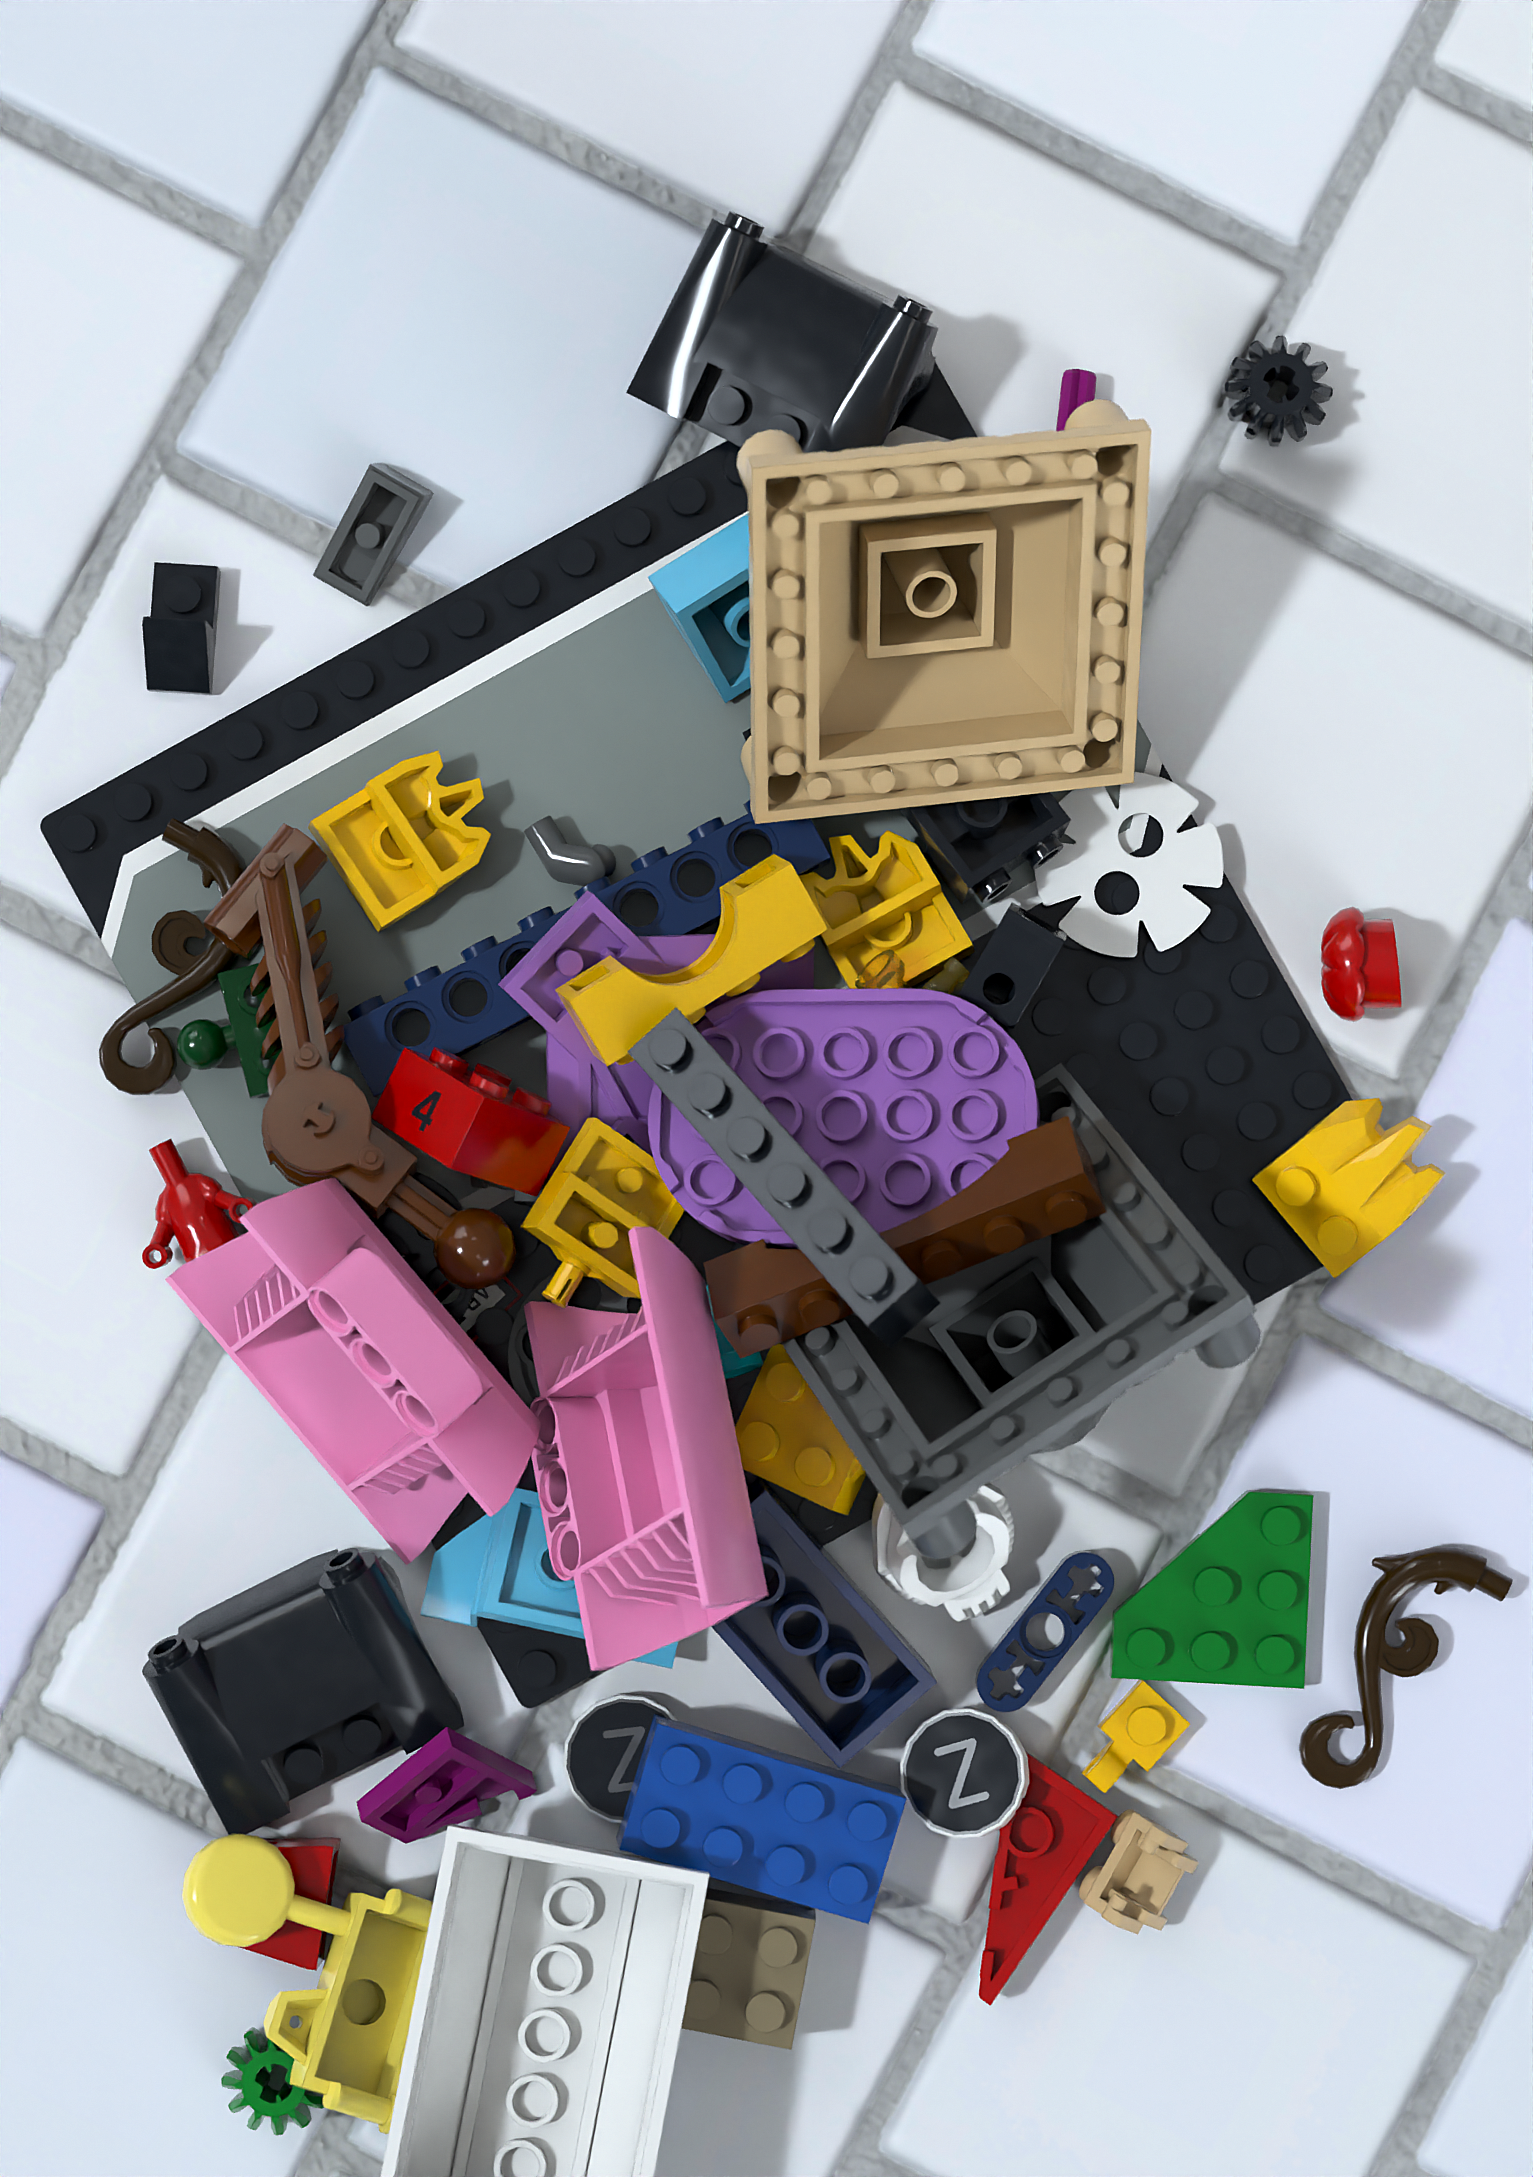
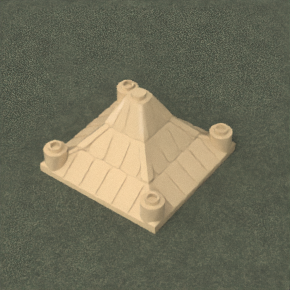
(944, 616)

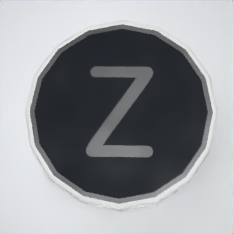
(607, 1750)
(964, 1773)

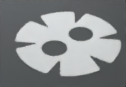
(1163, 903)

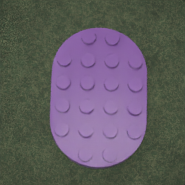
(882, 1088)

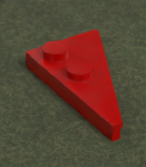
(1035, 1868)

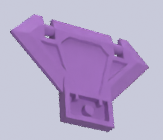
(576, 1079)

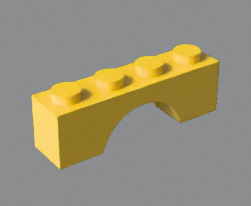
(761, 921)

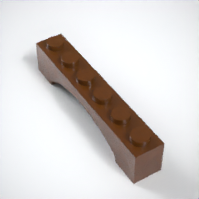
(1028, 1194)

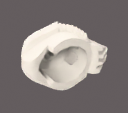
(963, 1582)

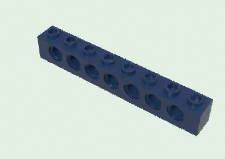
(373, 1023)

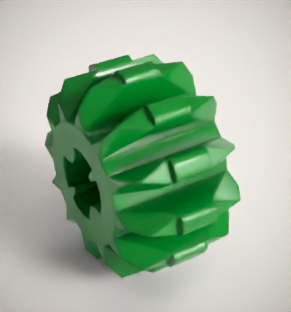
(255, 2087)

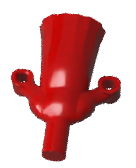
(190, 1210)

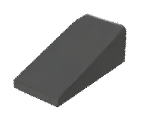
(372, 532)

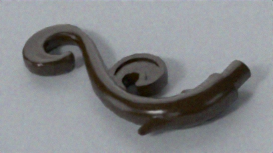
(218, 863)
(1402, 1574)

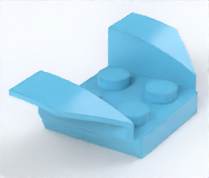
(506, 1574)

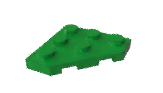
(1226, 1602)

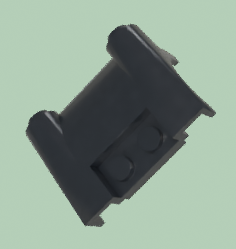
(783, 347)
(298, 1684)

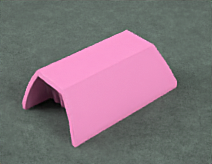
(362, 1363)
(642, 1462)

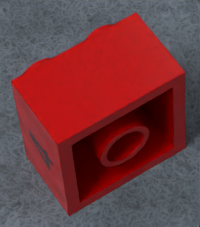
(471, 1119)

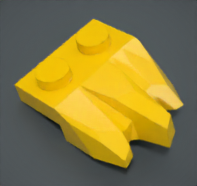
(402, 838)
(885, 906)
(1349, 1182)

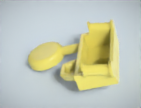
(363, 2005)

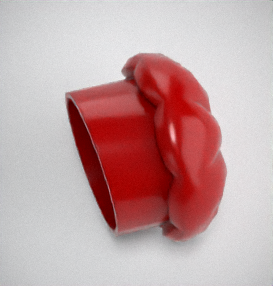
(1359, 965)

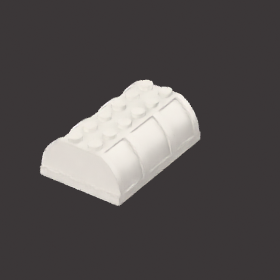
(544, 2011)

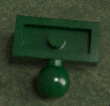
(205, 1043)

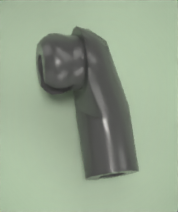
(569, 862)

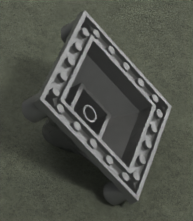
(1027, 1342)

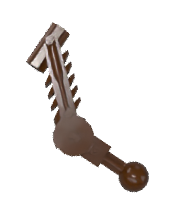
(315, 1116)

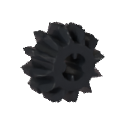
(1297, 404)

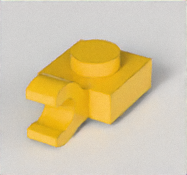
(1139, 1730)

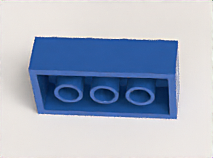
(761, 1819)

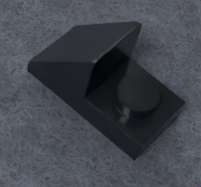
(182, 628)

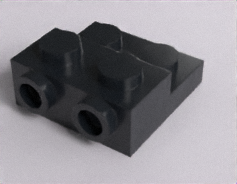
(985, 839)

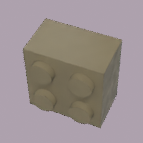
(749, 1968)

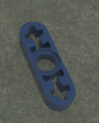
(1003, 1659)

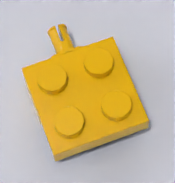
(590, 1206)
(793, 1440)

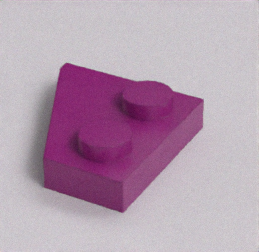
(441, 1787)

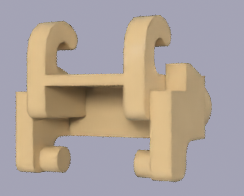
(1137, 1874)

